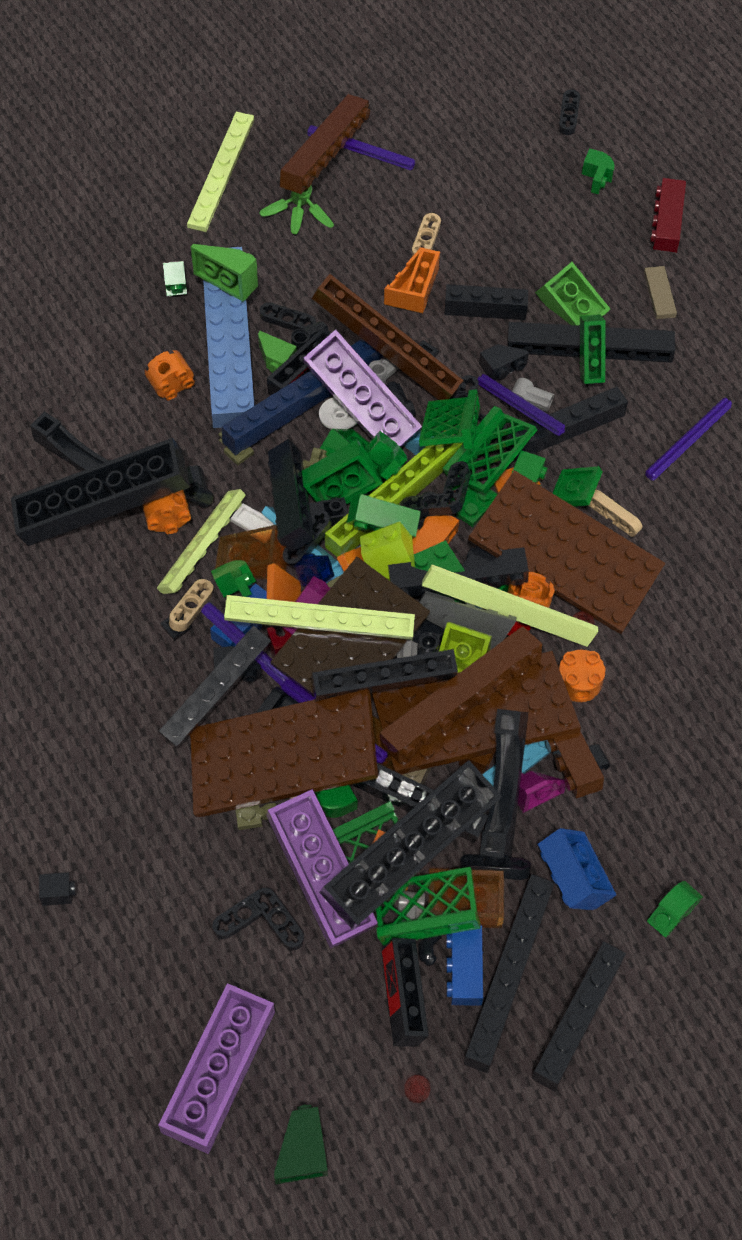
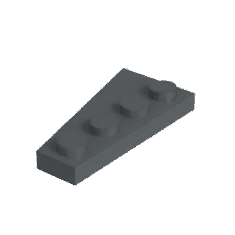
(467, 615)

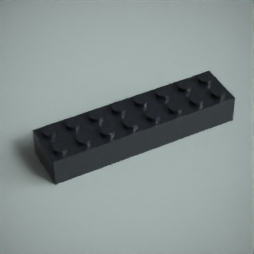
(99, 492)
(410, 845)

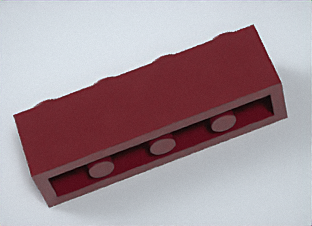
(669, 215)

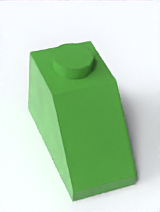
(274, 350)

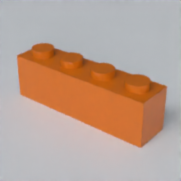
(435, 530)

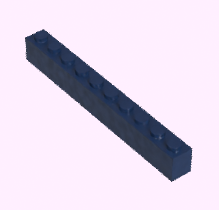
(283, 406)

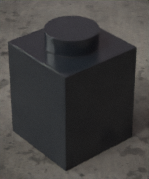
(56, 889)

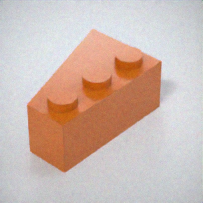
(414, 283)

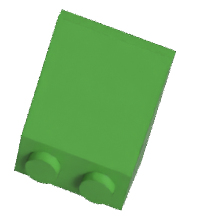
(226, 269)
(571, 296)

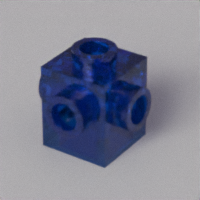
(316, 566)

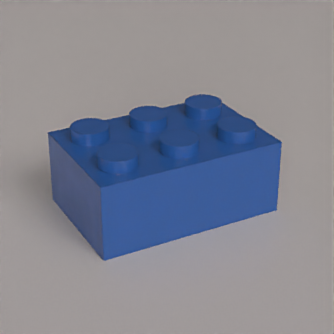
(576, 869)

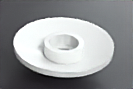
(330, 415)

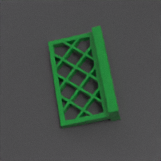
(467, 421)
(486, 431)
(364, 824)
(434, 925)

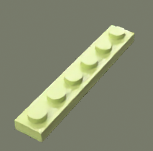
(197, 547)

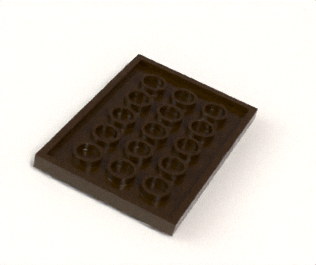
(326, 650)

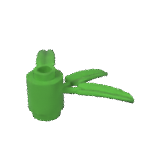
(297, 212)

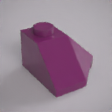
(538, 789)

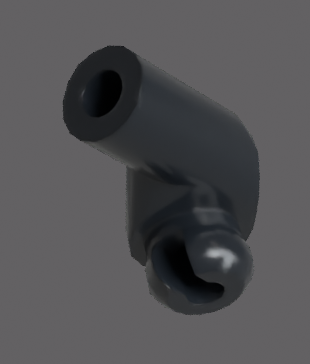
(426, 951)

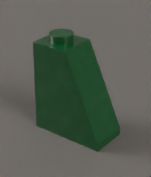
(302, 1148)

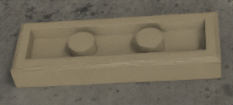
(660, 292)

